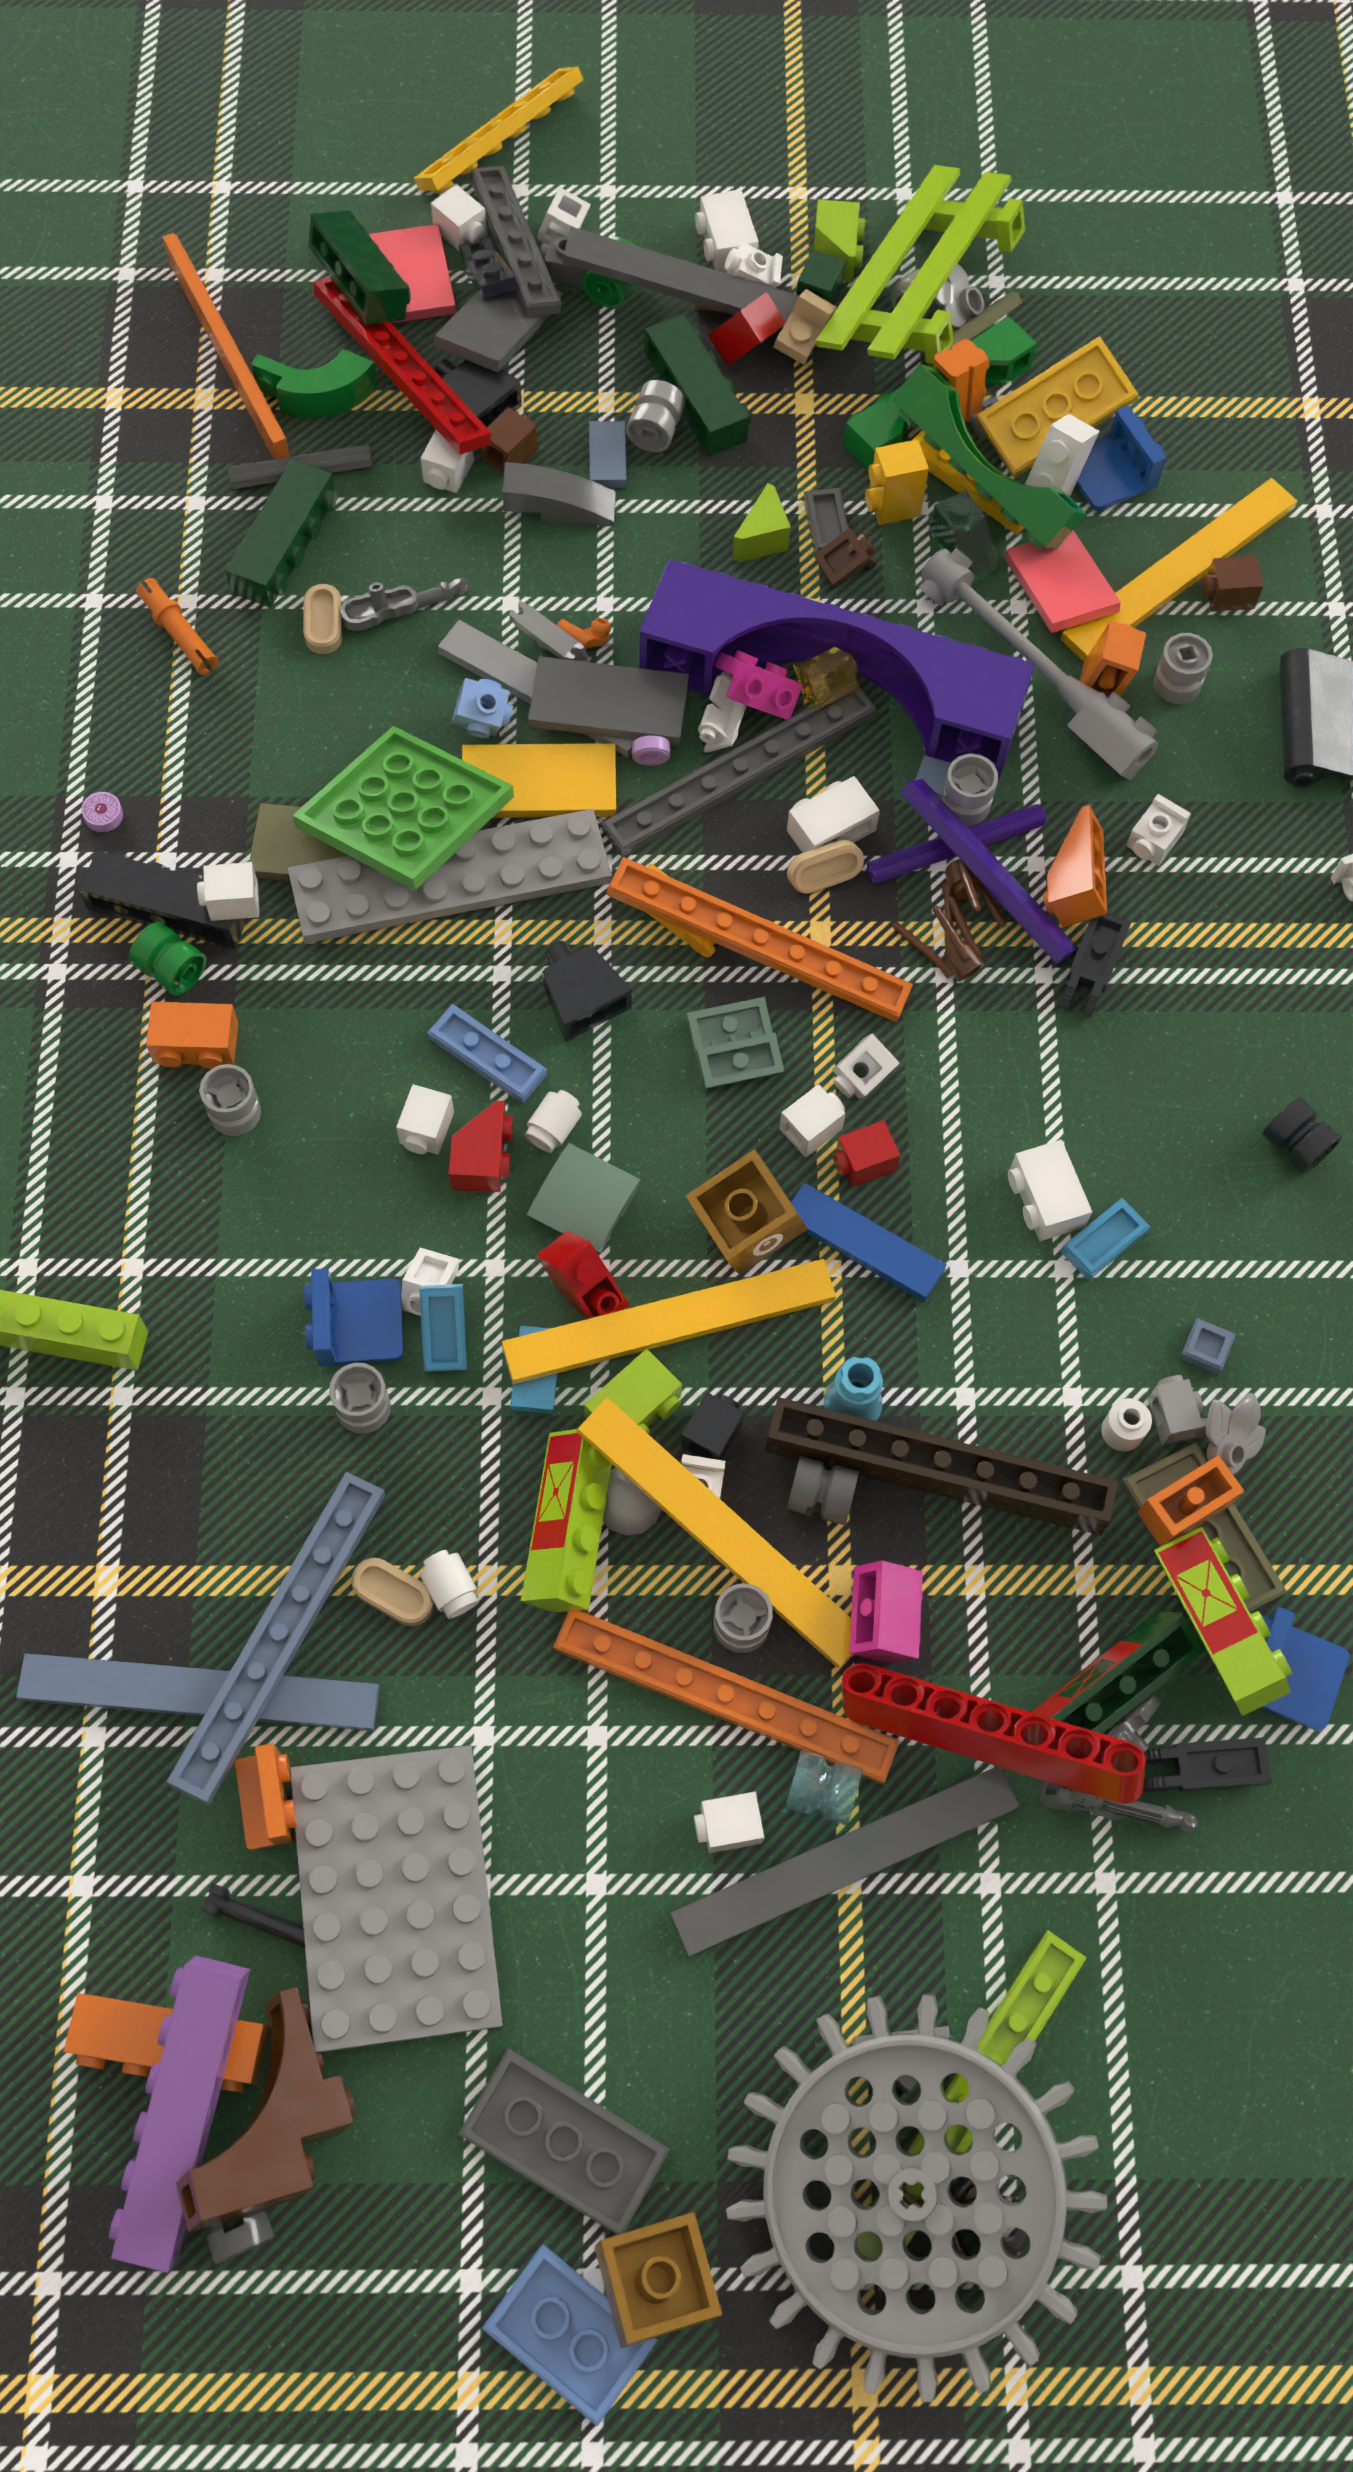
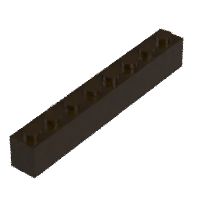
(943, 1466)

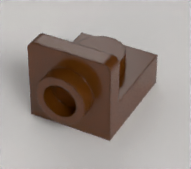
(846, 556)

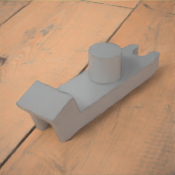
(548, 634)

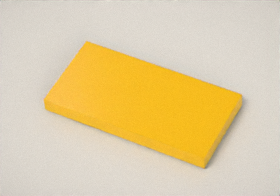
(1083, 384)
(551, 777)

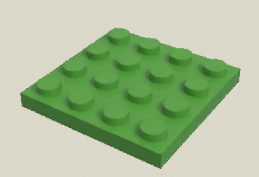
(403, 807)

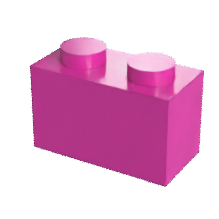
(886, 1612)

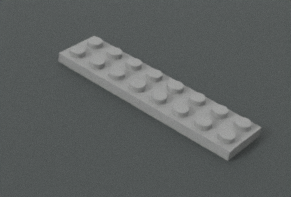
(487, 871)

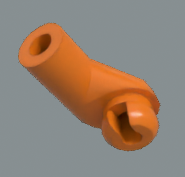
(590, 637)

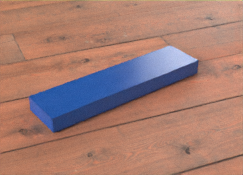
(867, 1243)

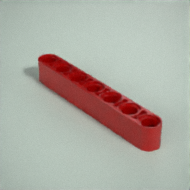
(994, 1733)

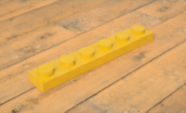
(506, 124)

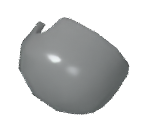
(627, 1507)

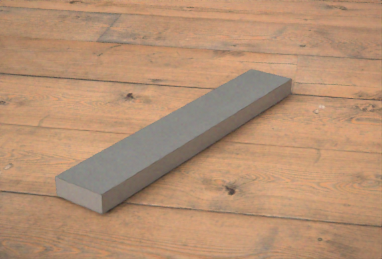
(503, 665)

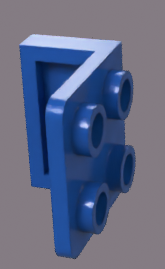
(1121, 463)
(353, 1320)
(1316, 1671)

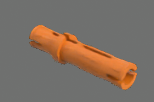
(168, 614)

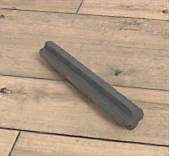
(272, 470)

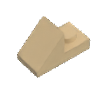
(804, 326)

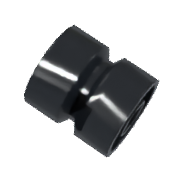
(1304, 1138)

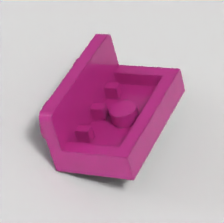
(760, 687)

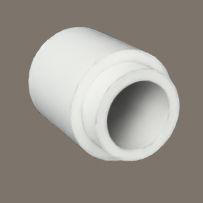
(553, 1120)
(1126, 1424)
(449, 1583)

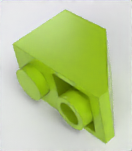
(838, 232)

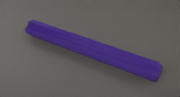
(937, 850)

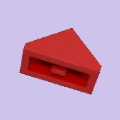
(746, 329)

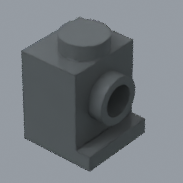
(561, 273)

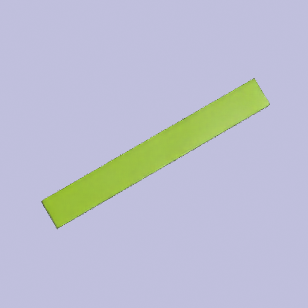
(1017, 2017)

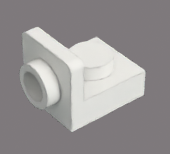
(426, 1269)

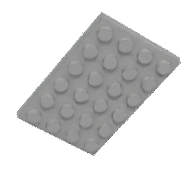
(394, 1899)

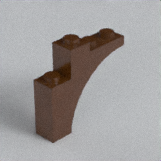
(295, 2109)

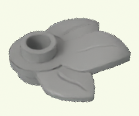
(959, 298)
(1234, 1432)

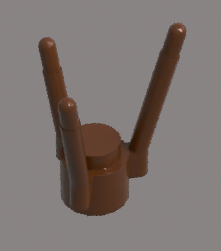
(965, 886)
(962, 957)

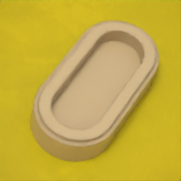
(322, 619)
(825, 866)
(392, 1591)

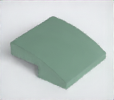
(734, 1043)
(584, 1196)

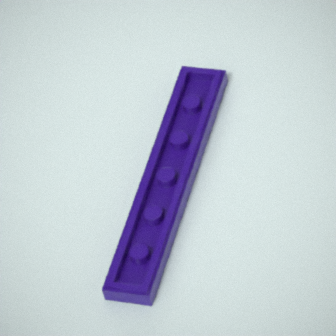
(989, 870)

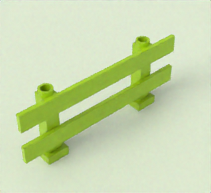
(924, 211)

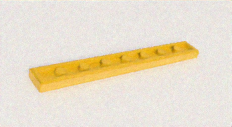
(1187, 563)
(668, 1321)
(718, 1529)

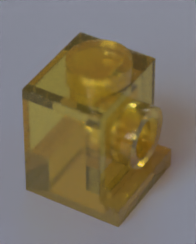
(838, 681)

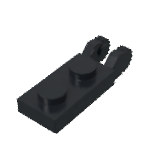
(487, 269)
(1096, 959)
(1211, 1765)

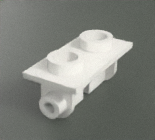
(721, 724)

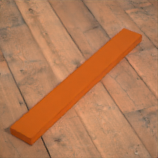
(226, 348)
(759, 939)
(725, 1694)

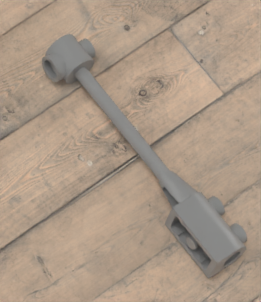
(1098, 718)

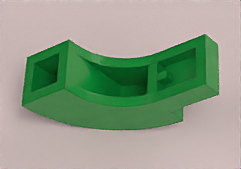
(317, 391)

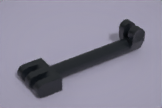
(221, 1903)

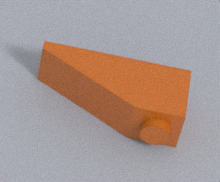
(1078, 873)

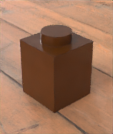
(511, 439)
(1233, 583)

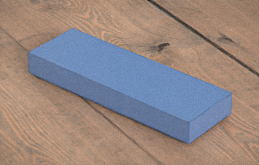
(487, 1053)

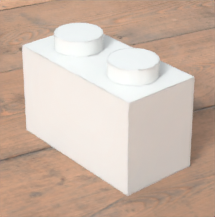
(725, 226)
(1063, 454)
(836, 814)
(1049, 1190)

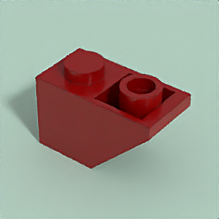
(478, 1151)
(582, 1276)

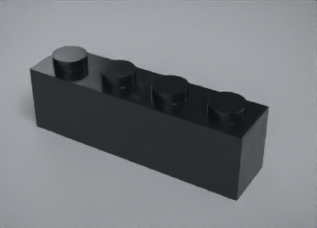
(154, 894)

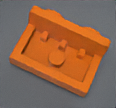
(263, 1798)

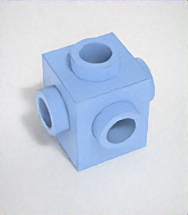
(482, 708)

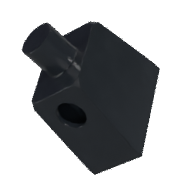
(482, 389)
(582, 989)

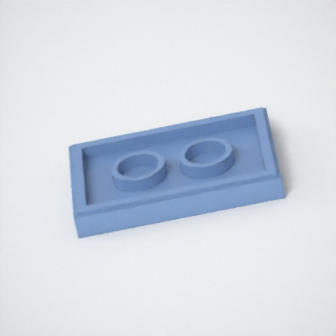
(566, 2335)

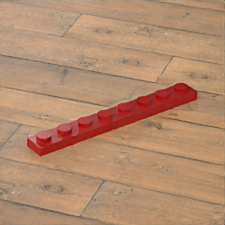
(408, 372)

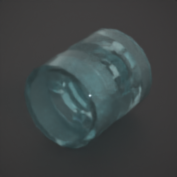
(824, 1787)

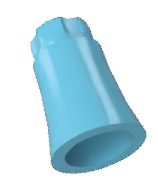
(856, 1389)

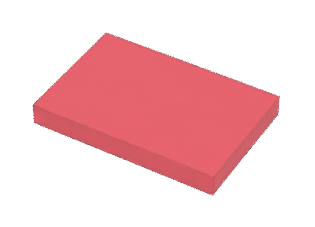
(422, 264)
(1063, 583)

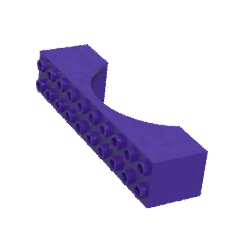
(952, 691)

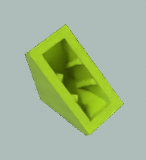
(764, 528)

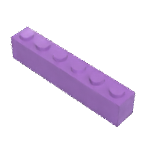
(180, 2110)

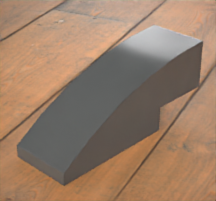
(557, 496)

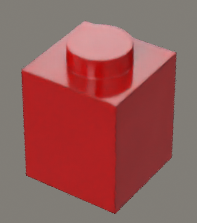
(866, 1154)

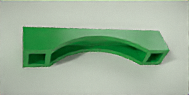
(1009, 356)
(935, 407)

